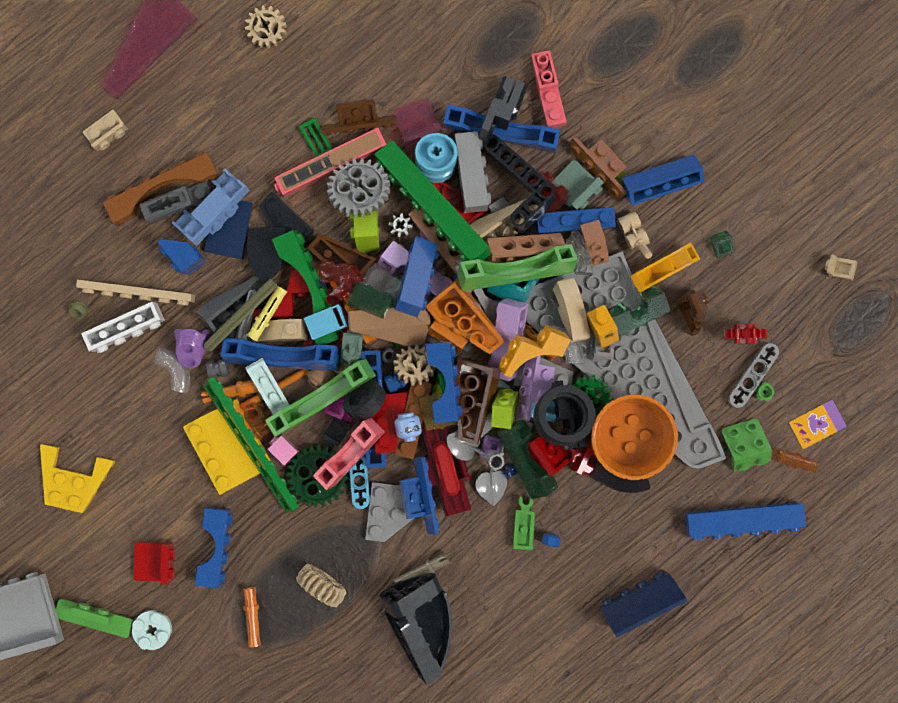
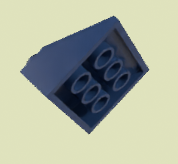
(642, 603)

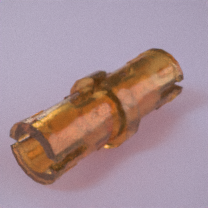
(809, 465)

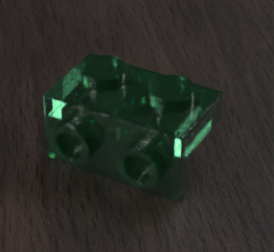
(371, 300)

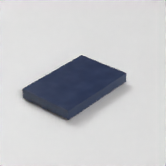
(232, 236)

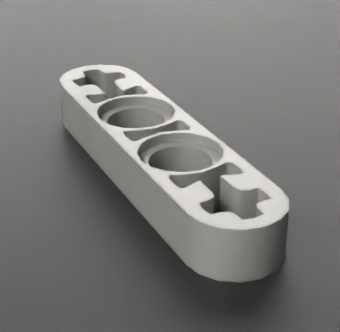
(754, 376)

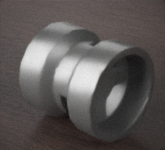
(217, 369)

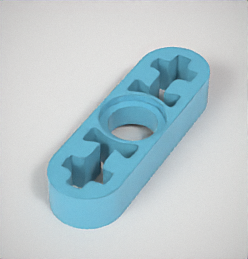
(353, 486)

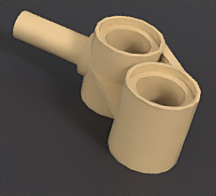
(634, 236)

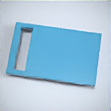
(324, 322)

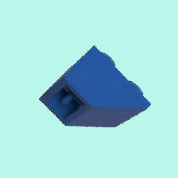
(184, 256)

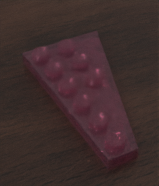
(150, 35)

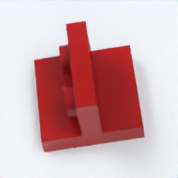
(548, 455)

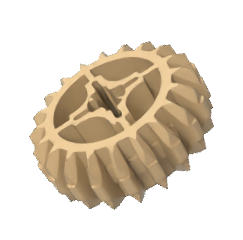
(321, 585)

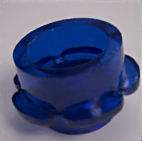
(510, 471)

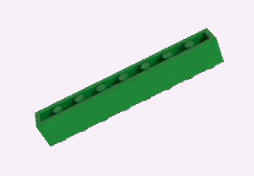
(431, 203)

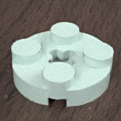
(147, 640)

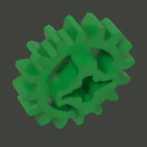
(596, 390)

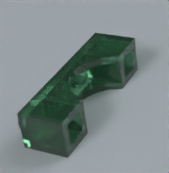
(534, 477)

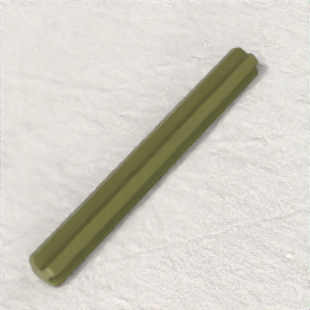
(240, 315)

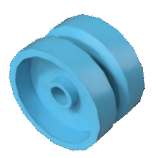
(436, 157)

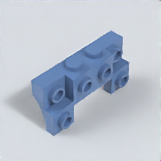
(214, 209)

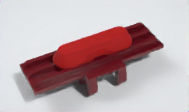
(443, 472)

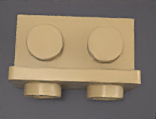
(105, 131)

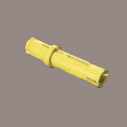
(255, 333)

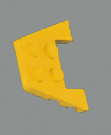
(69, 488)

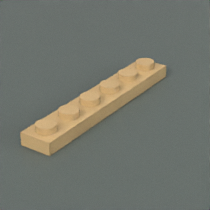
(128, 291)

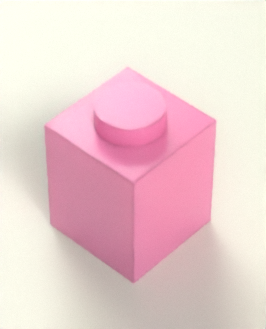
(282, 449)

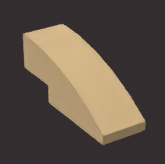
(572, 309)

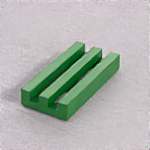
(308, 125)

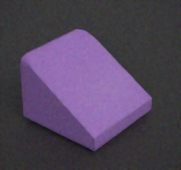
(490, 444)

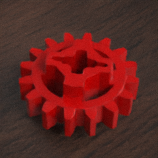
(745, 334)

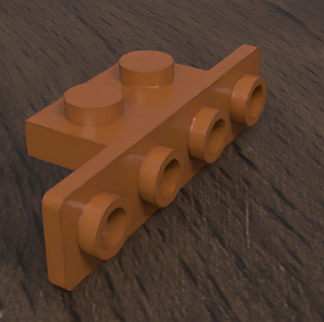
(601, 163)

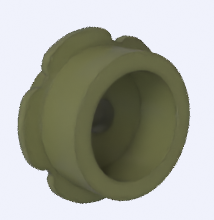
(78, 310)

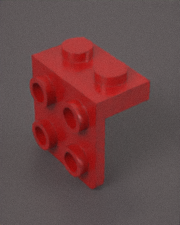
(154, 562)

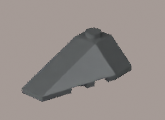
(224, 306)

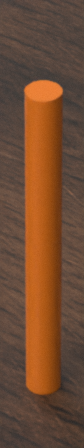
(283, 383)

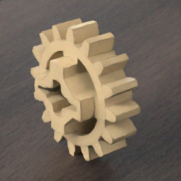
(258, 31)
(406, 370)

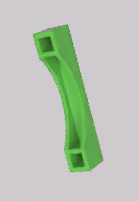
(484, 274)
(321, 398)

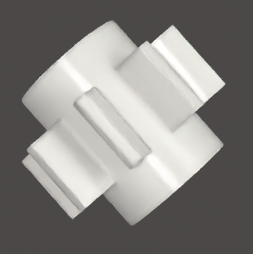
(399, 230)

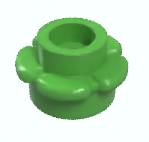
(769, 391)

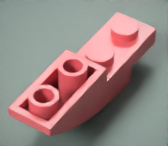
(548, 89)

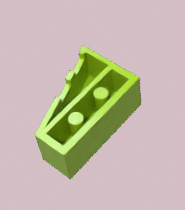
(366, 231)

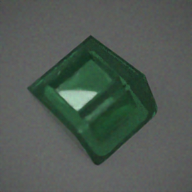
(722, 244)

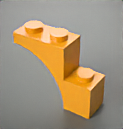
(665, 267)
(521, 349)

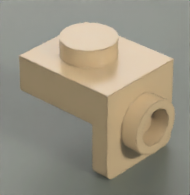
(841, 267)

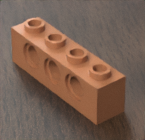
(430, 233)
(521, 247)

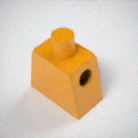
(602, 325)

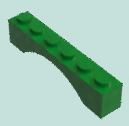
(291, 249)

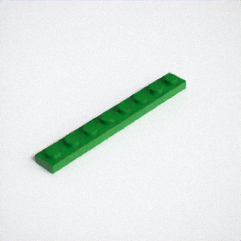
(254, 451)

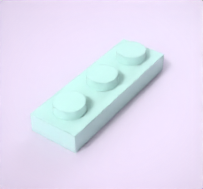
(267, 386)

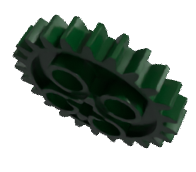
(309, 460)

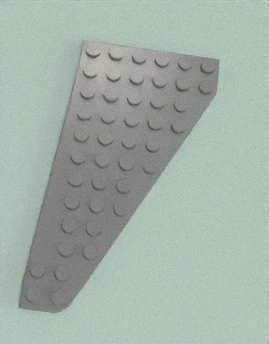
(641, 358)

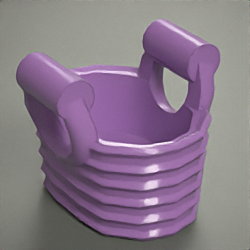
(190, 346)

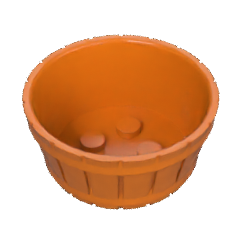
(634, 437)

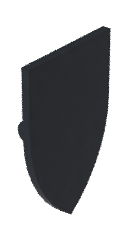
(262, 252)
(619, 484)

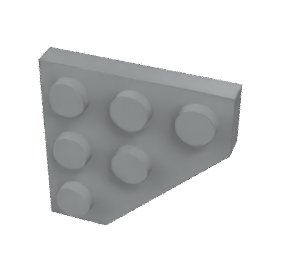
(385, 512)

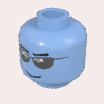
(407, 426)

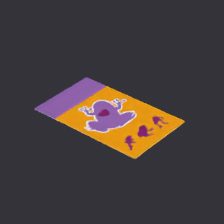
(817, 424)

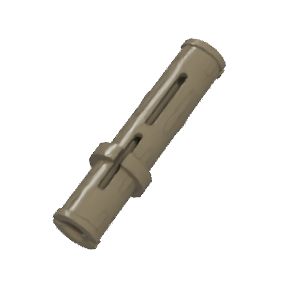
(428, 567)

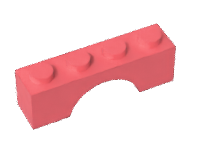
(359, 443)

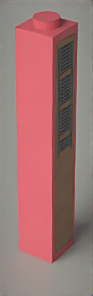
(323, 165)

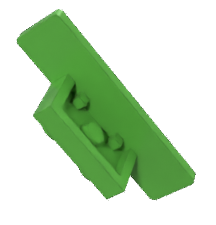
(94, 618)

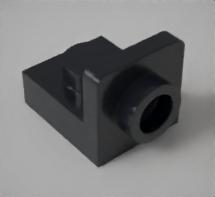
(336, 432)

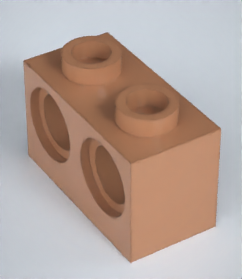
(595, 242)

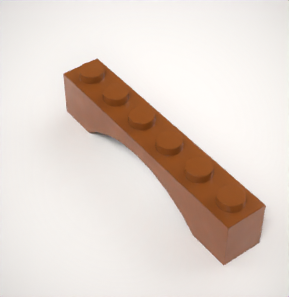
(125, 205)

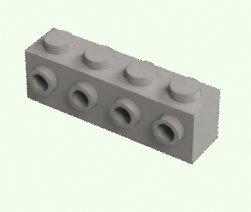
(471, 172)

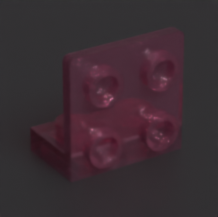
(416, 121)

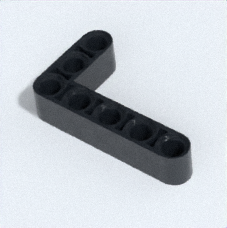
(523, 178)

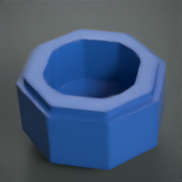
(551, 540)

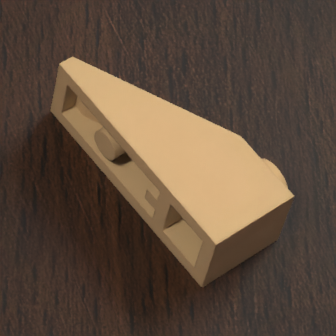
(284, 331)

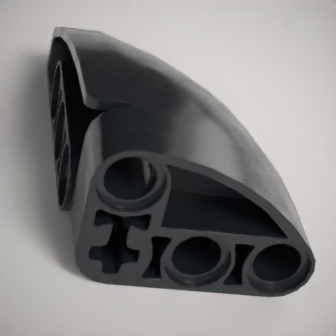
(421, 621)

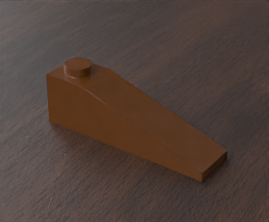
(694, 310)
(478, 387)

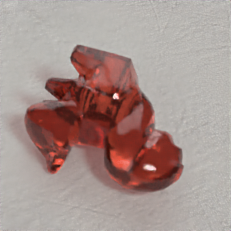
(344, 276)

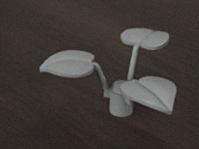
(488, 484)

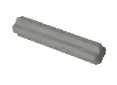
(244, 326)

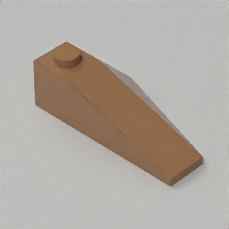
(395, 327)

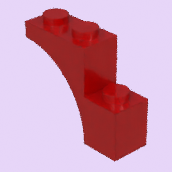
(287, 306)

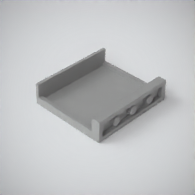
(27, 616)

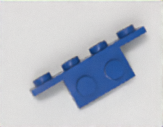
(418, 496)

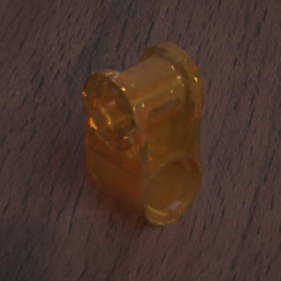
(257, 422)

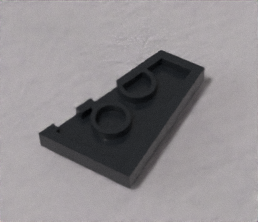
(281, 215)

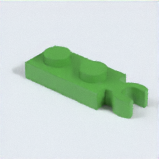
(524, 526)

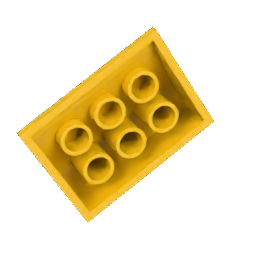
(221, 450)

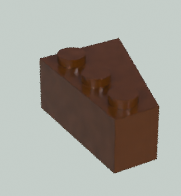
(332, 250)

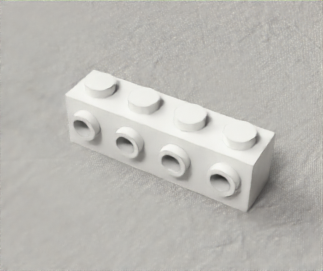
(123, 327)

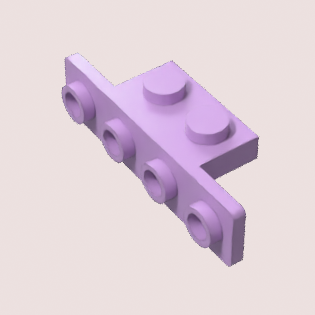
(535, 382)

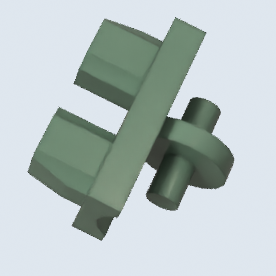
(351, 347)

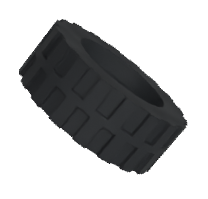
(364, 401)

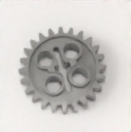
(347, 200)

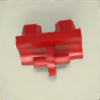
(580, 458)

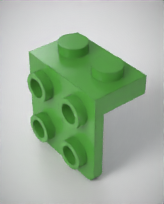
(747, 444)

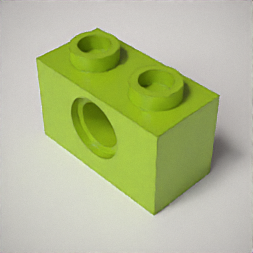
(504, 409)

